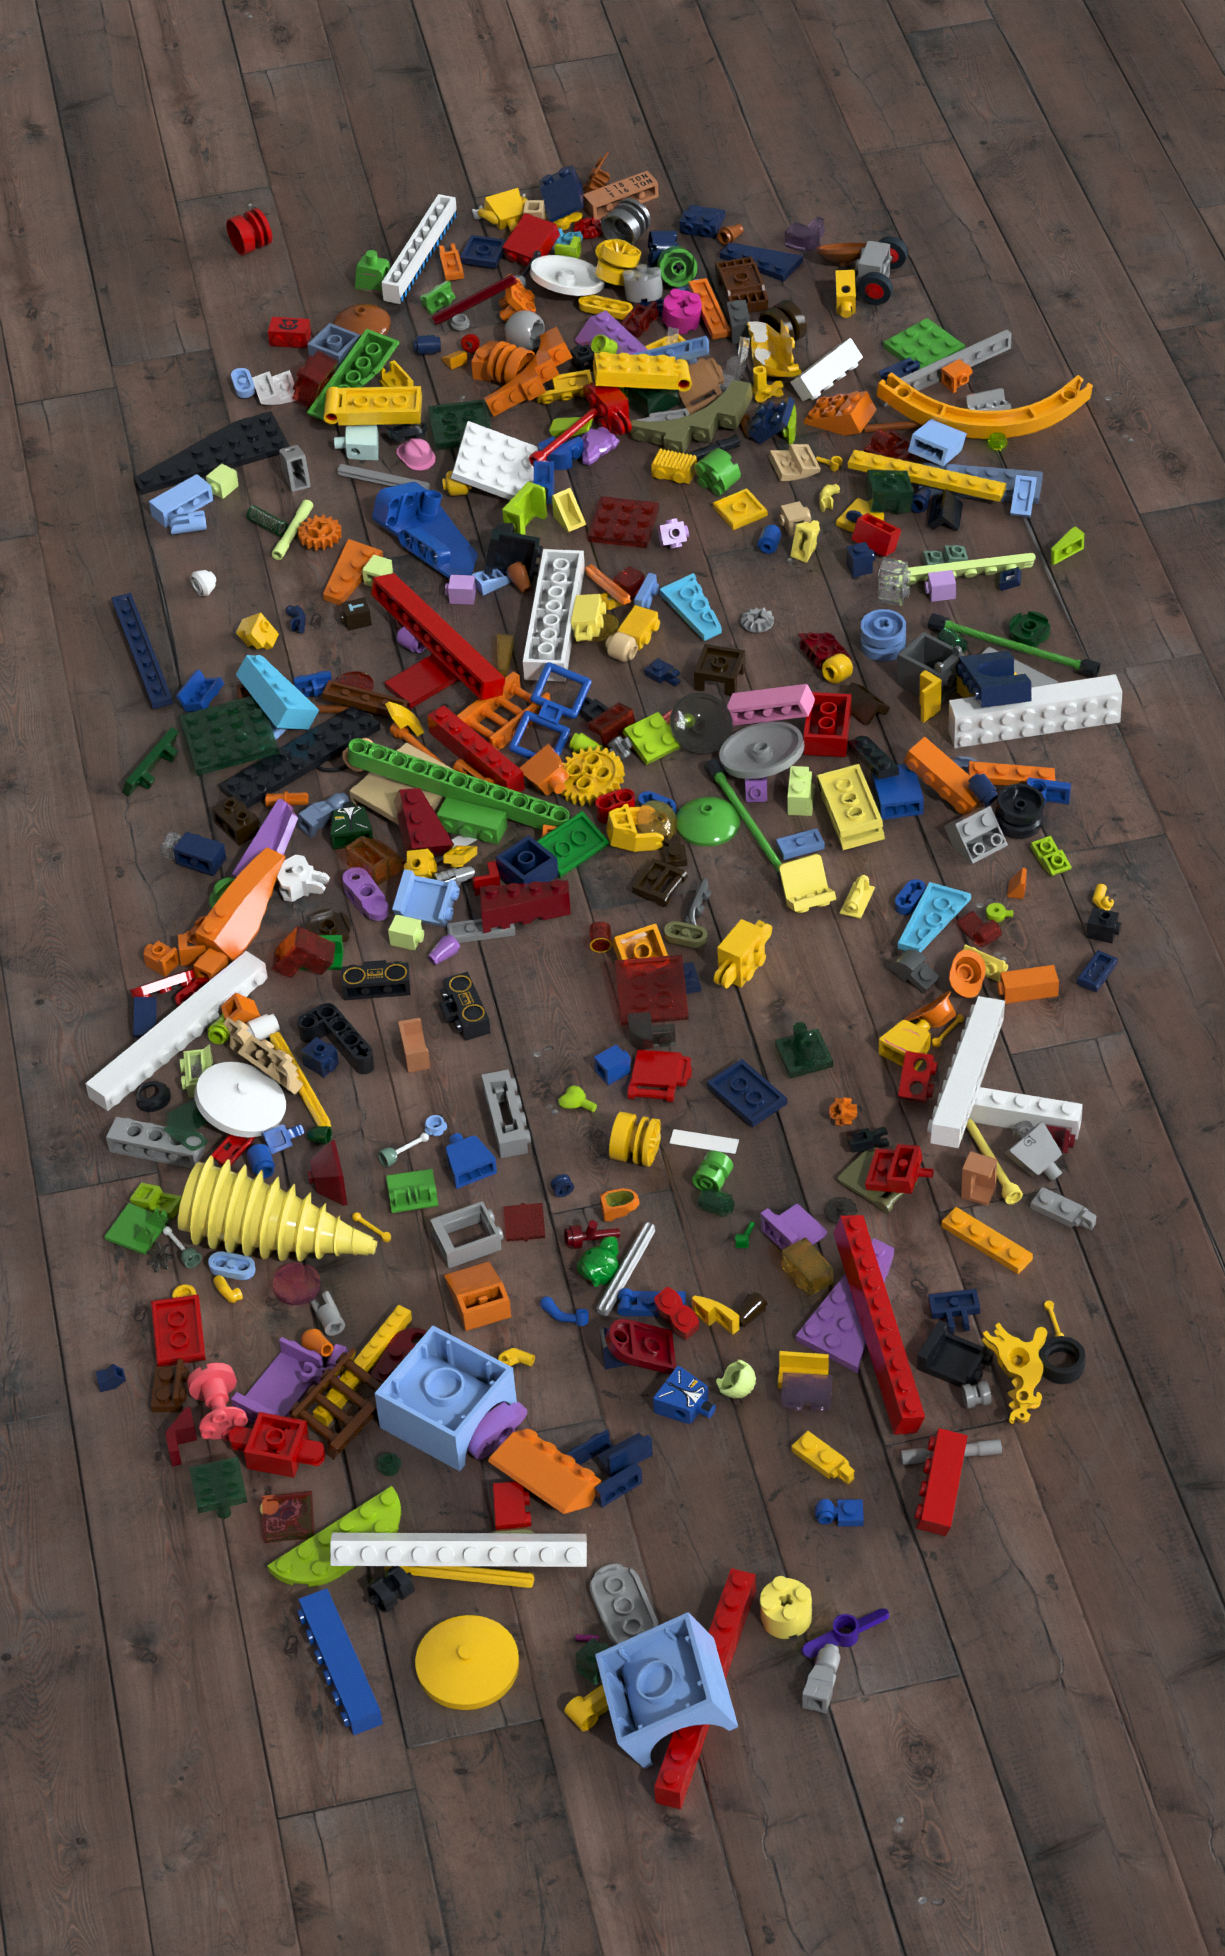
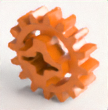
(319, 532)

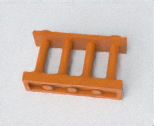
(485, 709)

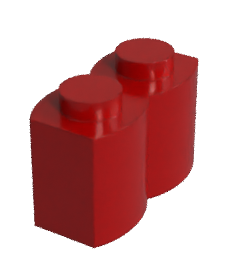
(681, 1317)

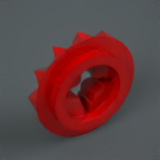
(593, 227)

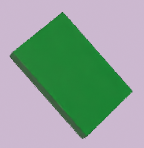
(574, 842)

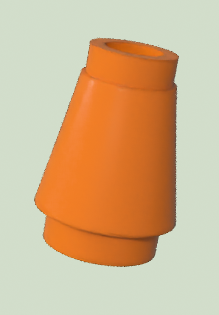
(315, 1340)

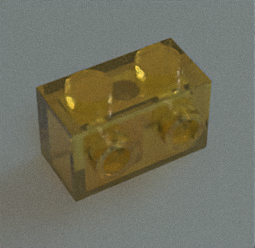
(807, 1266)

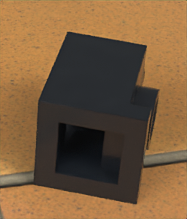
(580, 355)

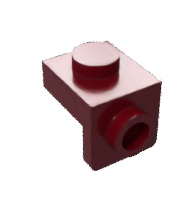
(1062, 1137)

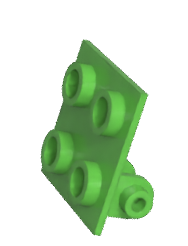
(412, 1190)

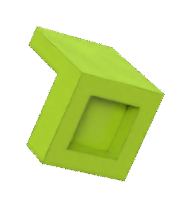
(572, 250)

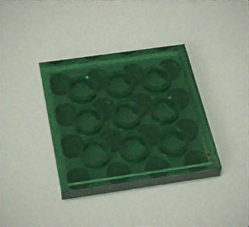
(228, 735)

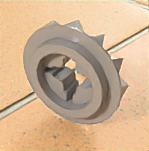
(759, 625)

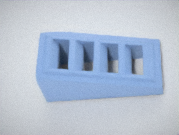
(487, 583)

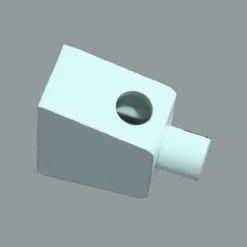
(360, 442)

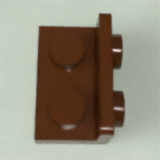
(169, 1388)

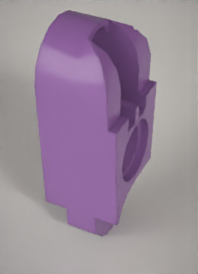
(365, 894)
(495, 1429)

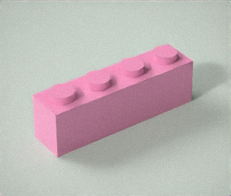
(771, 704)

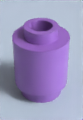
(408, 641)

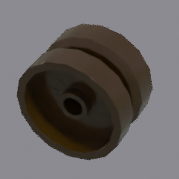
(790, 316)

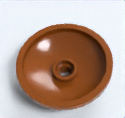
(841, 252)
(362, 317)

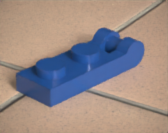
(644, 1300)

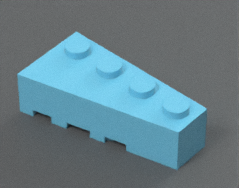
(275, 694)

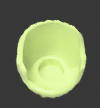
(737, 1380)

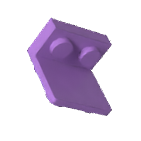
(791, 1226)

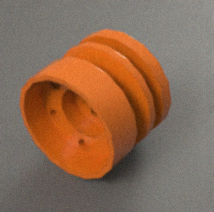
(507, 362)

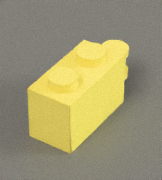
(587, 616)

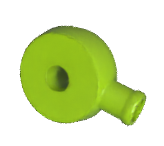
(997, 912)

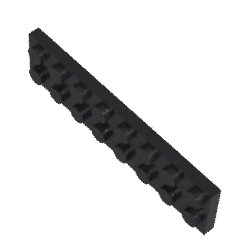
(299, 756)

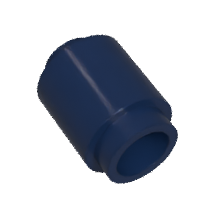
(427, 344)
(983, 789)

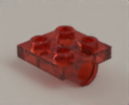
(889, 444)

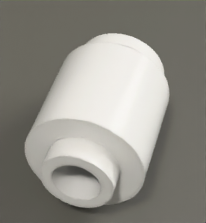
(263, 1026)

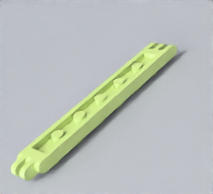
(973, 567)

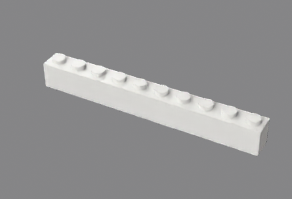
(174, 1032)
(966, 1072)
(458, 1549)

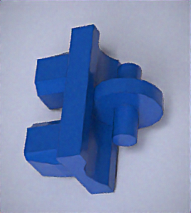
(312, 684)

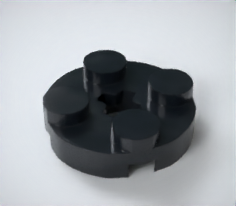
(402, 431)

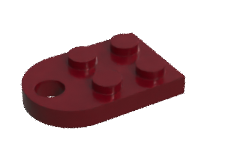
(642, 1345)
(395, 1352)

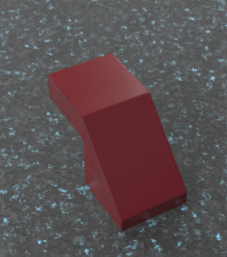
(178, 1433)

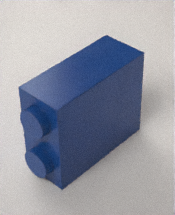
(898, 794)

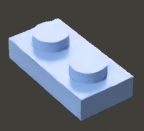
(1023, 496)

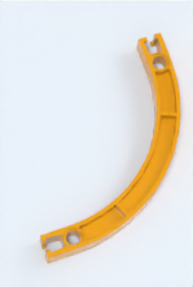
(984, 423)

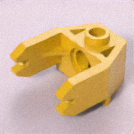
(623, 833)

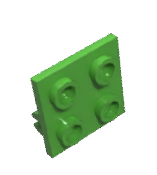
(137, 1228)

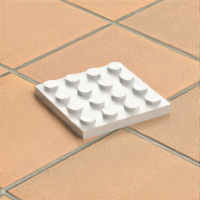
(493, 461)

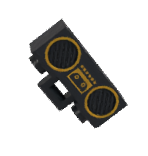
(376, 980)
(469, 1013)

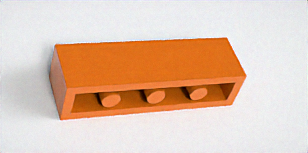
(942, 775)

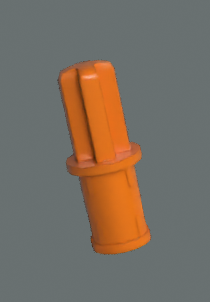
(290, 798)

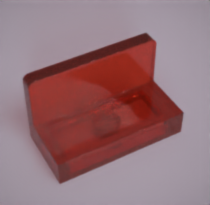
(612, 723)

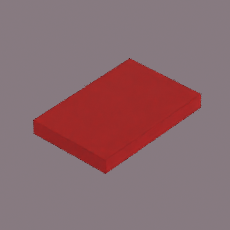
(421, 681)
(178, 1330)

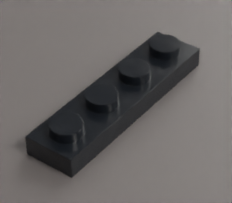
(873, 757)

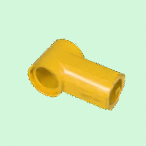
(586, 1710)

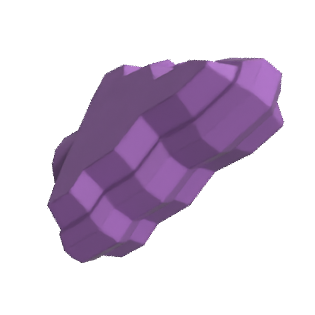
(597, 444)

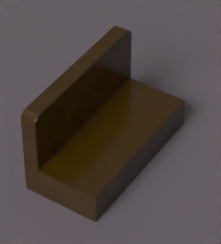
(865, 703)

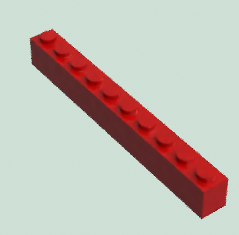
(438, 636)
(879, 1325)
(688, 1741)

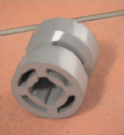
(976, 1394)

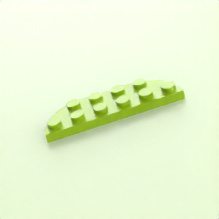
(311, 1560)

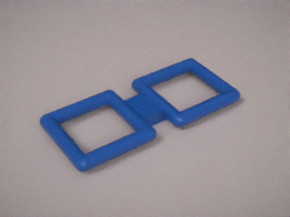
(550, 711)

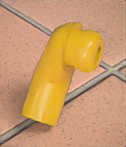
(1099, 898)
(224, 1289)
(515, 1356)

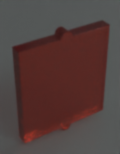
(524, 1222)

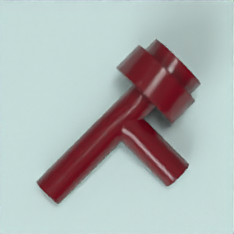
(574, 1236)

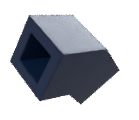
(110, 1378)

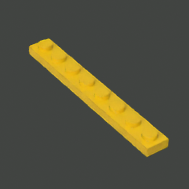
(930, 475)

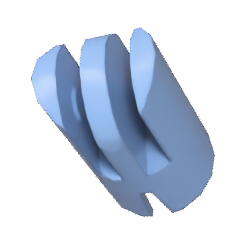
(187, 522)

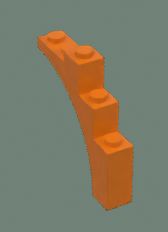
(530, 381)

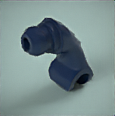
(299, 620)

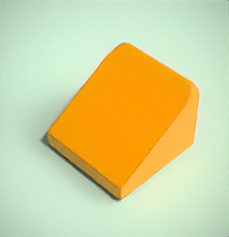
(455, 359)

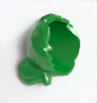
(600, 1262)

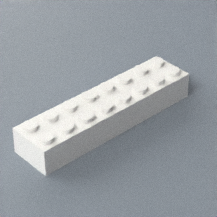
(550, 623)
(1052, 710)

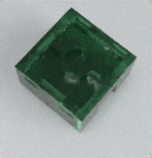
(889, 491)

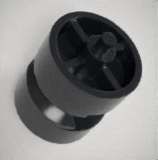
(393, 1586)

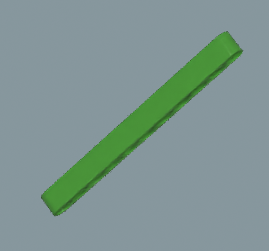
(454, 784)

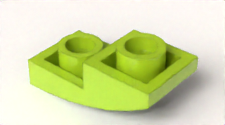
(790, 431)
(1049, 856)

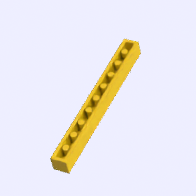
(366, 1359)

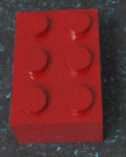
(828, 725)

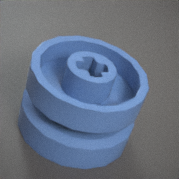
(883, 635)

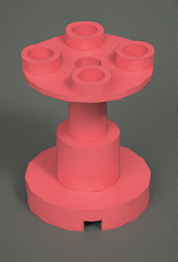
(213, 1387)

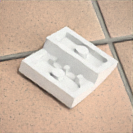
(274, 389)

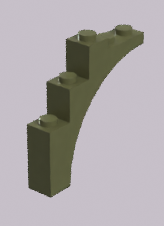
(701, 425)

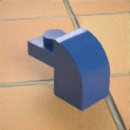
(564, 453)
(545, 477)

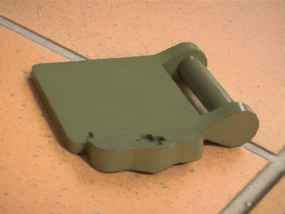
(855, 1178)

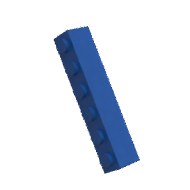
(340, 1662)

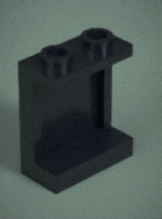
(510, 547)
(953, 1357)

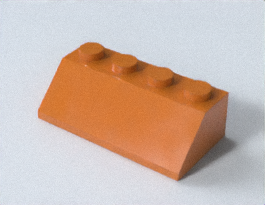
(546, 1471)

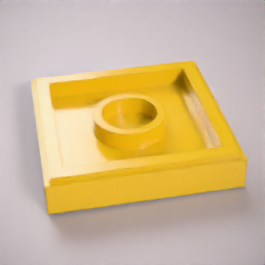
(740, 509)

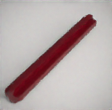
(474, 299)

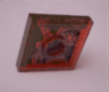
(288, 1516)

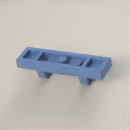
(695, 348)

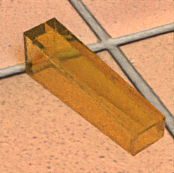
(504, 652)

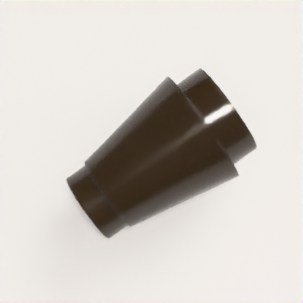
(751, 1308)

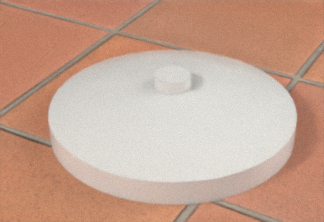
(566, 275)
(239, 1099)

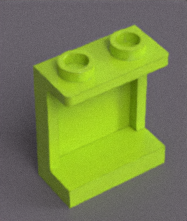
(524, 506)

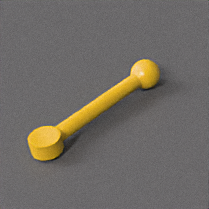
(936, 1042)
(386, 1236)
(1049, 1306)

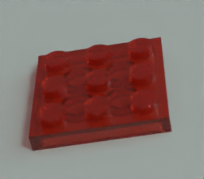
(623, 522)
(652, 987)

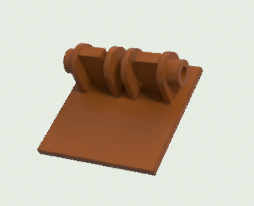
(598, 177)

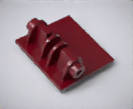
(820, 647)

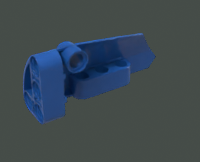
(424, 528)

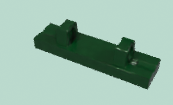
(141, 774)

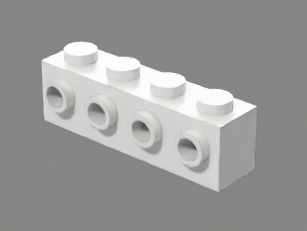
(826, 370)

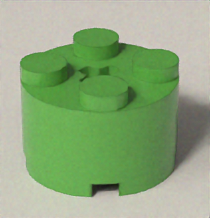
(684, 274)
(717, 471)

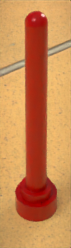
(542, 455)

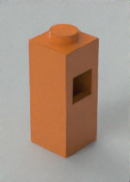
(1028, 984)

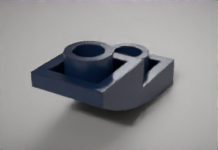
(144, 1015)

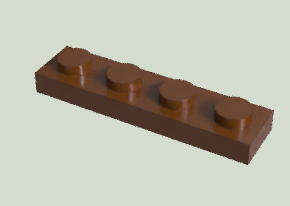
(360, 698)

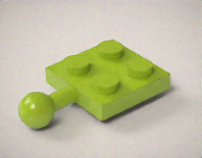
(651, 738)

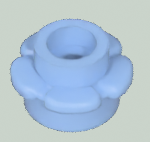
(435, 1125)

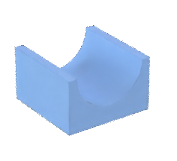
(442, 1395)
(664, 1684)

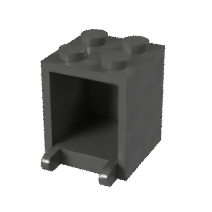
(930, 655)

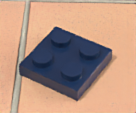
(483, 251)

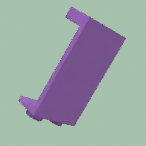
(280, 1384)

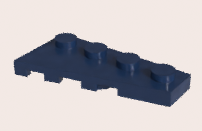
(769, 262)

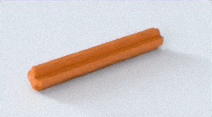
(607, 584)

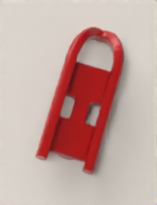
(238, 1144)

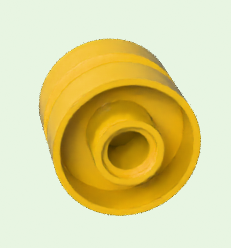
(616, 259)

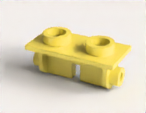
(858, 898)
(993, 965)

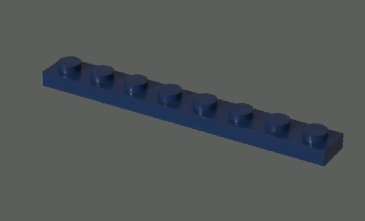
(142, 651)

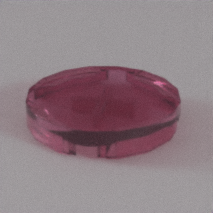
(296, 1284)

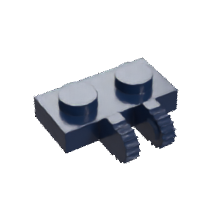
(954, 1304)

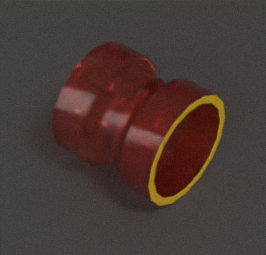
(600, 937)

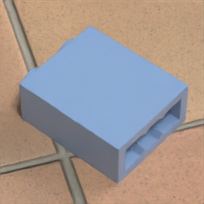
(937, 442)

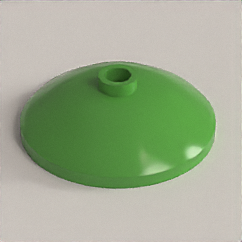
(707, 821)

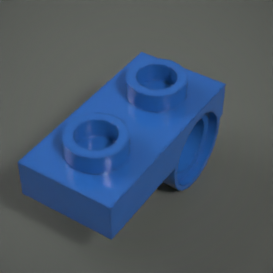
(1052, 790)

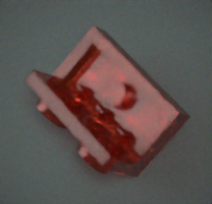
(640, 318)

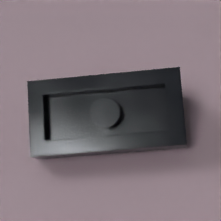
(945, 509)

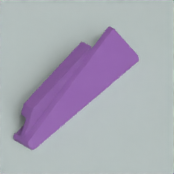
(273, 834)

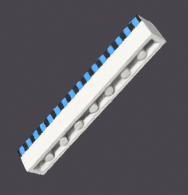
(419, 249)

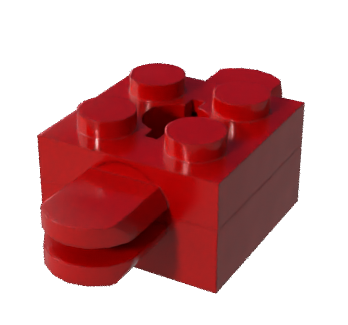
(611, 407)
(277, 1433)

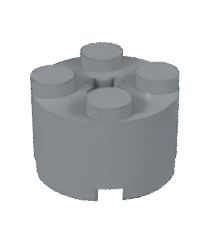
(643, 283)

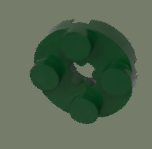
(1020, 631)

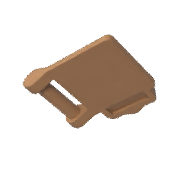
(705, 378)

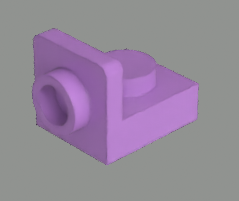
(756, 790)

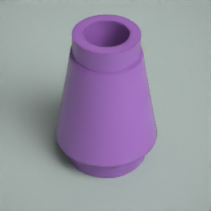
(444, 949)

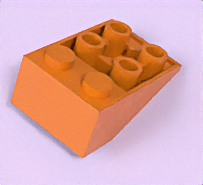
(842, 413)
(478, 1295)

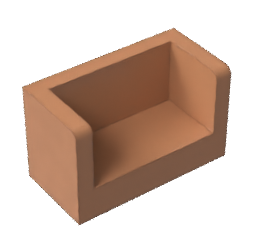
(413, 1045)
(979, 1178)

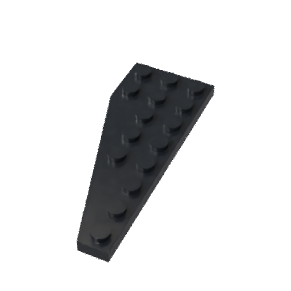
(233, 446)

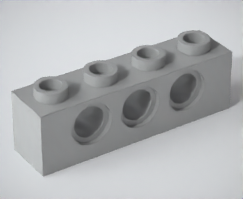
(151, 1143)

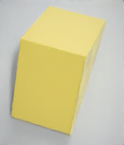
(567, 510)

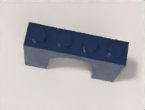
(993, 680)

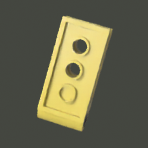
(850, 806)

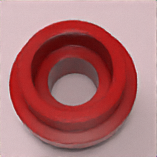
(473, 339)

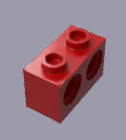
(911, 1076)

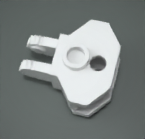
(300, 879)

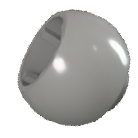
(524, 329)

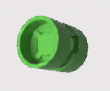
(713, 1171)

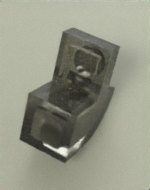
(645, 1036)

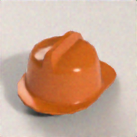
(967, 973)
(935, 1013)

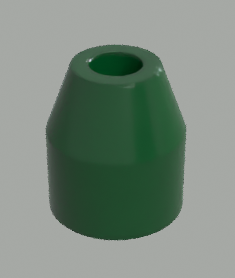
(320, 1135)

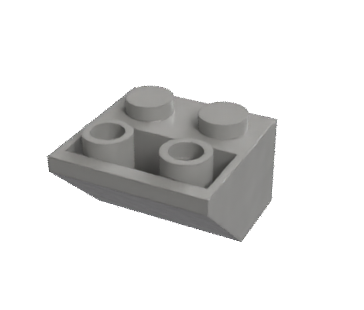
(976, 834)

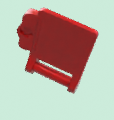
(659, 1070)

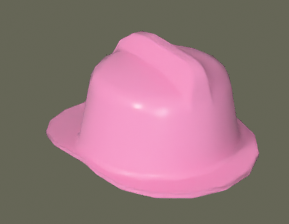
(416, 454)

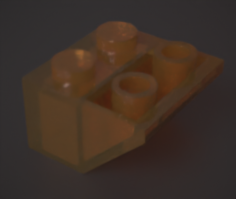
(375, 858)

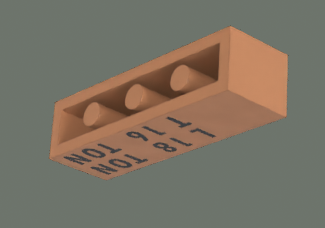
(603, 200)

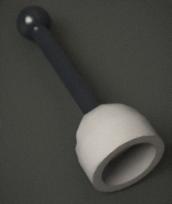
(537, 254)

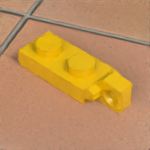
(823, 1458)

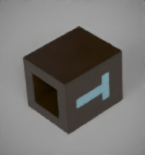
(355, 614)

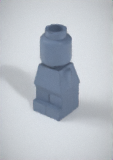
(320, 814)

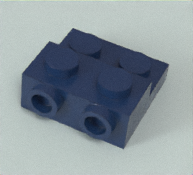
(701, 221)
(770, 419)

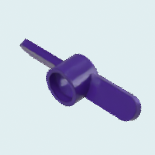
(836, 1638)

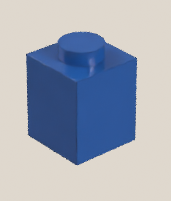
(612, 1064)

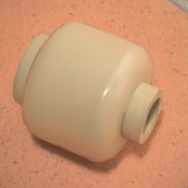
(621, 647)

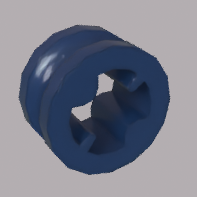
(562, 1185)

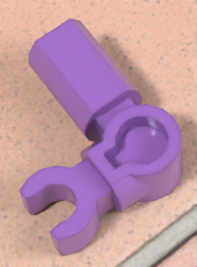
(316, 1373)

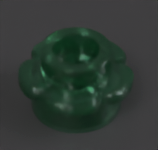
(391, 1468)

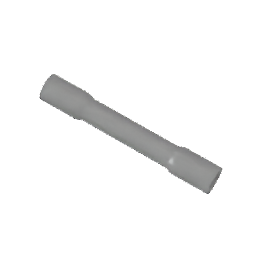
(980, 1448)

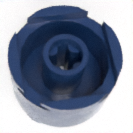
(657, 242)

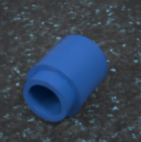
(769, 539)
(261, 1159)

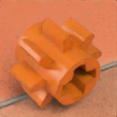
(843, 1111)

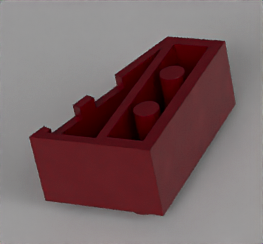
(420, 824)

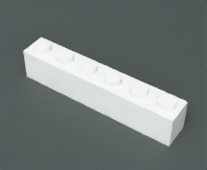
(1010, 1108)

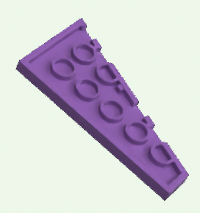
(835, 1323)

